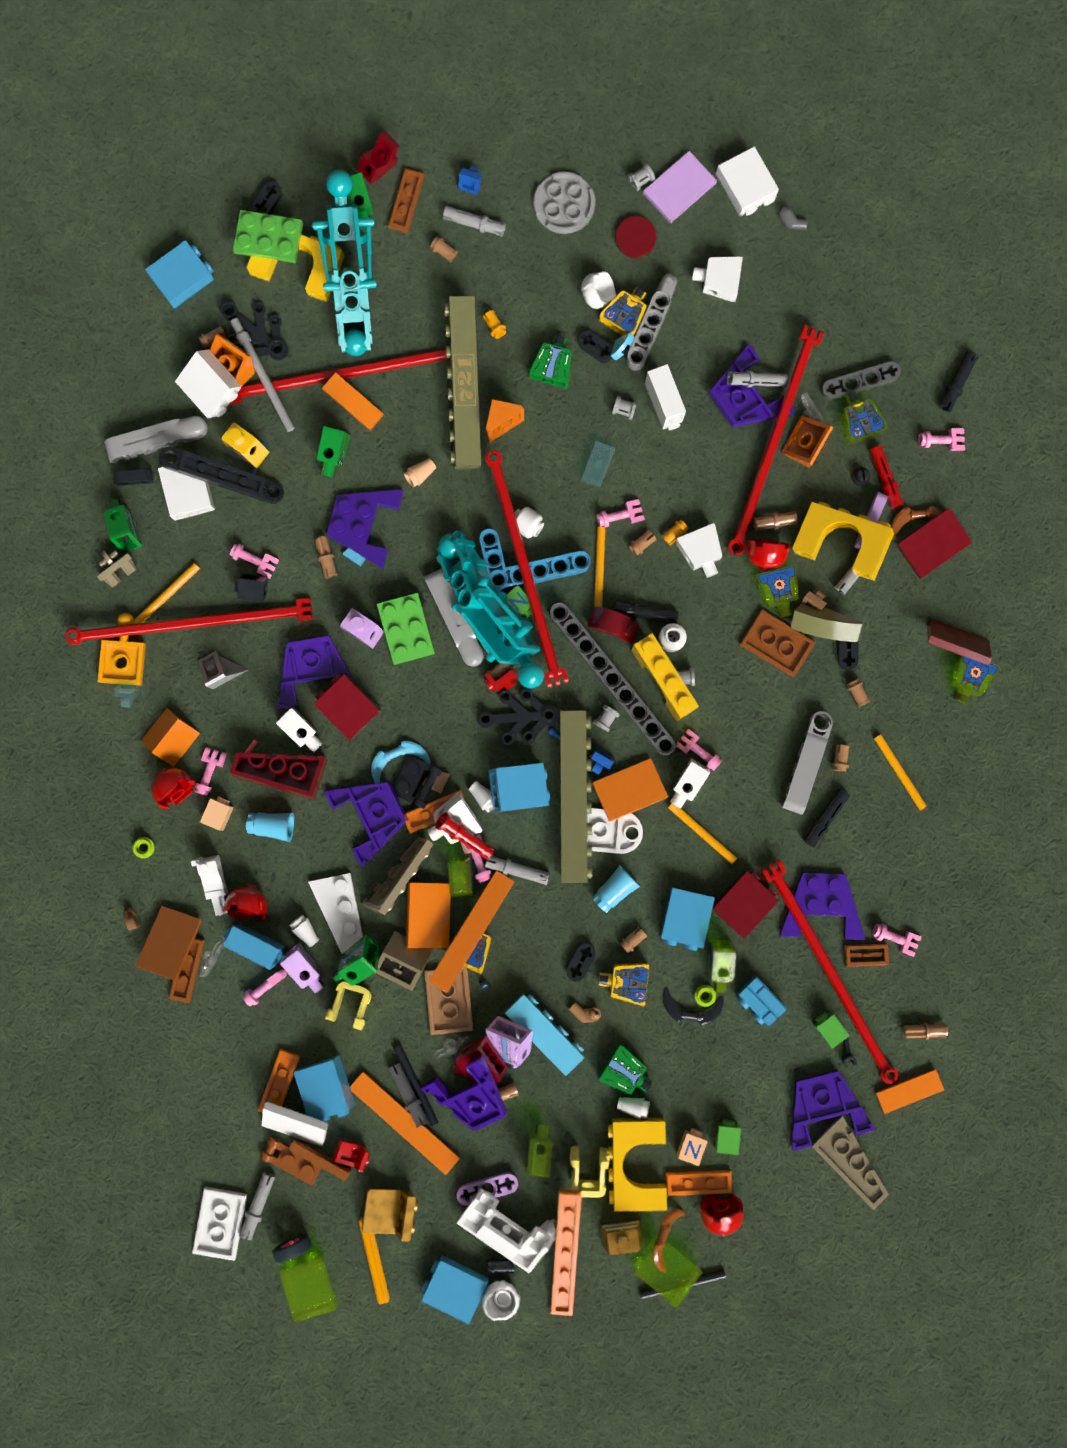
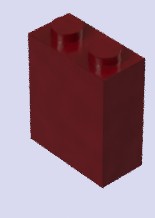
(346, 705)
(745, 903)

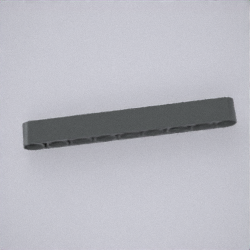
(609, 668)

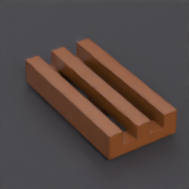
(848, 955)

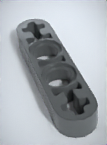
(859, 378)

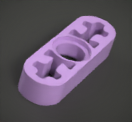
(874, 513)
(501, 1177)

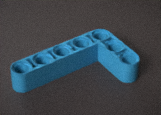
(548, 564)

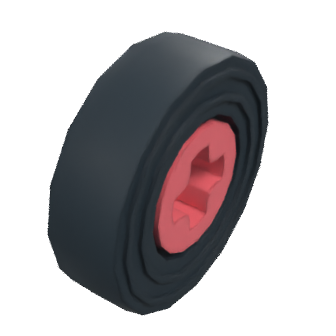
(292, 1248)

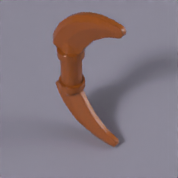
(907, 514)
(659, 1244)

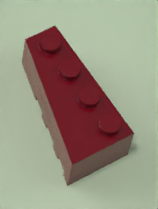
(287, 773)

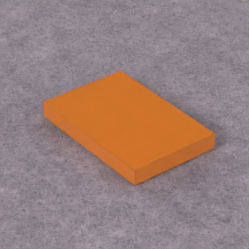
(630, 790)
(428, 915)

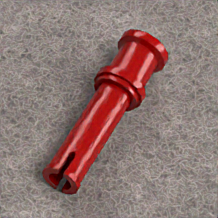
(457, 831)

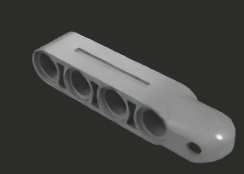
(664, 292)
(154, 437)
(457, 625)
(806, 769)

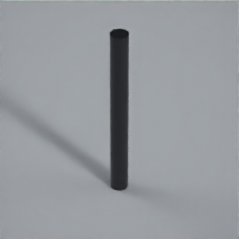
(415, 1085)
(703, 1279)

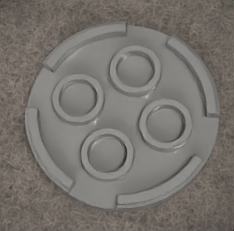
(564, 202)

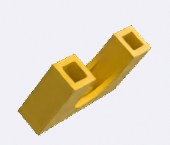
(264, 267)
(823, 519)
(678, 697)
(626, 1193)

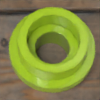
(137, 847)
(712, 995)

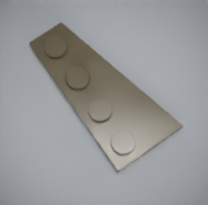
(398, 877)
(845, 1156)

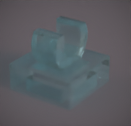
(127, 694)

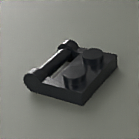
(411, 778)

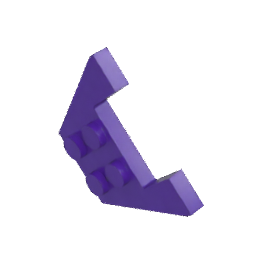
(740, 403)
(354, 519)
(308, 662)
(378, 811)
(825, 896)
(824, 1098)
(476, 1104)

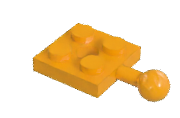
(113, 650)

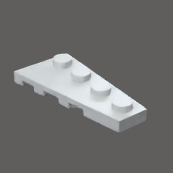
(339, 908)

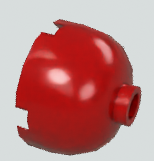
(767, 553)
(171, 786)
(246, 903)
(726, 1214)

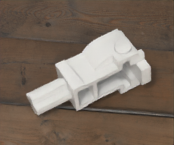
(212, 881)

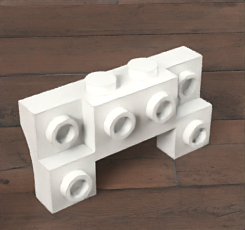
(503, 1234)

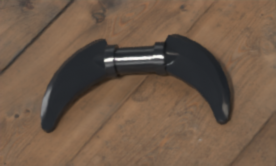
(678, 1014)

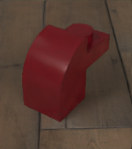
(379, 160)
(614, 624)

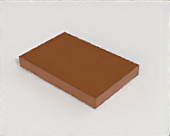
(777, 643)
(168, 943)

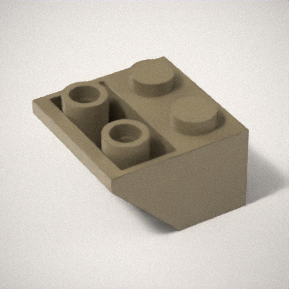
(402, 963)

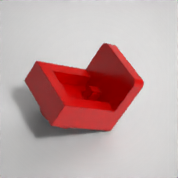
(506, 681)
(351, 1154)

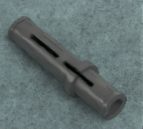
(408, 1095)

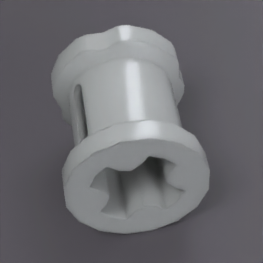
(641, 176)
(624, 407)
(687, 676)
(606, 718)

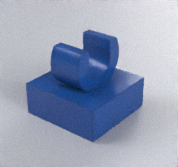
(470, 180)
(602, 760)

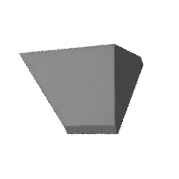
(218, 670)

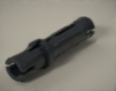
(954, 389)
(644, 612)
(828, 815)

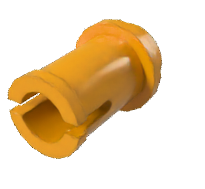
(498, 330)
(675, 532)

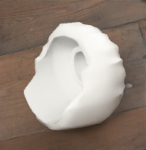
(598, 290)
(500, 1300)

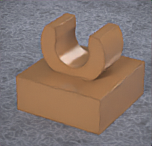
(814, 601)

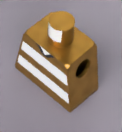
(622, 1237)

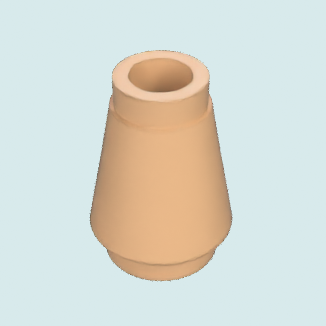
(418, 473)

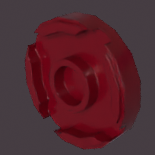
(636, 237)

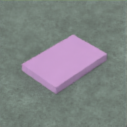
(679, 187)

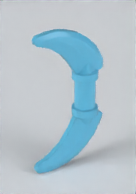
(406, 747)

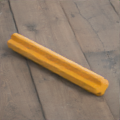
(375, 1265)

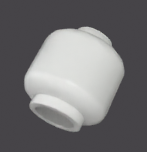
(529, 522)
(676, 631)

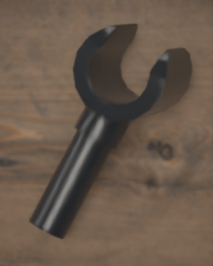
(848, 1055)

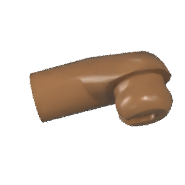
(585, 1015)

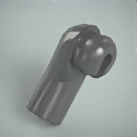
(790, 219)

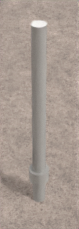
(244, 340)

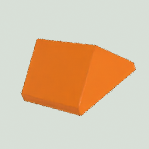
(233, 359)
(502, 418)
(806, 440)
(170, 737)

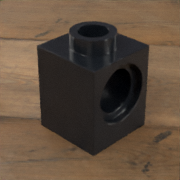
(251, 587)

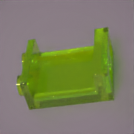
(673, 1283)
(308, 1287)

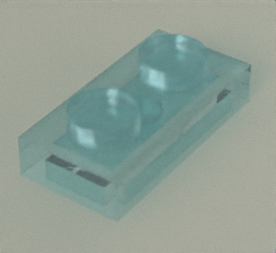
(598, 464)

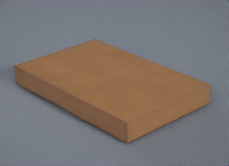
(451, 1010)

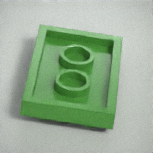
(268, 236)
(405, 628)

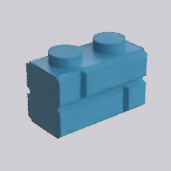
(761, 1001)

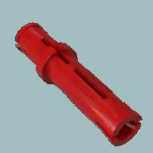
(886, 477)

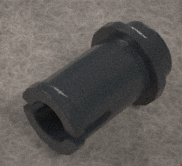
(500, 1267)

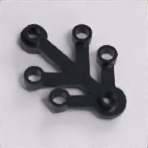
(258, 333)
(522, 717)

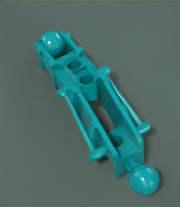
(354, 341)
(485, 609)

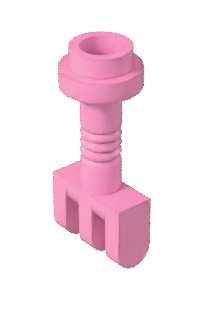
(926, 439)
(603, 518)
(237, 551)
(212, 761)
(713, 762)
(482, 875)
(880, 932)
(251, 997)

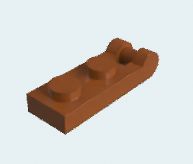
(290, 1161)

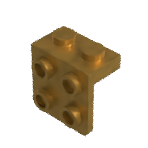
(390, 1212)

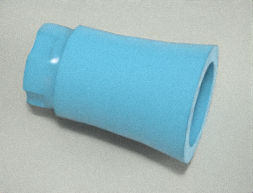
(271, 825)
(615, 889)

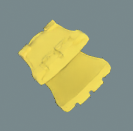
(331, 1014)
(589, 1188)

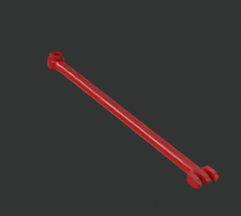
(809, 341)
(346, 372)
(525, 570)
(193, 622)
(776, 876)

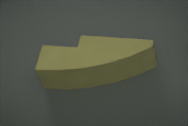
(826, 624)

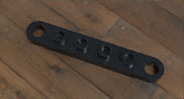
(220, 475)

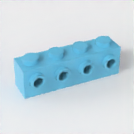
(546, 1035)

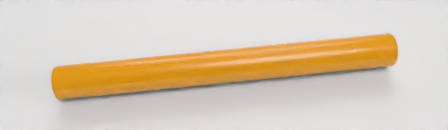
(599, 570)
(160, 600)
(900, 772)
(703, 833)

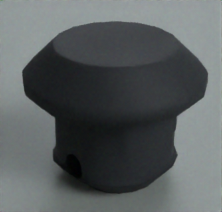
(860, 476)

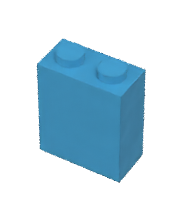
(180, 273)
(519, 787)
(686, 918)
(254, 945)
(325, 1089)
(454, 1289)

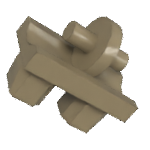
(124, 562)

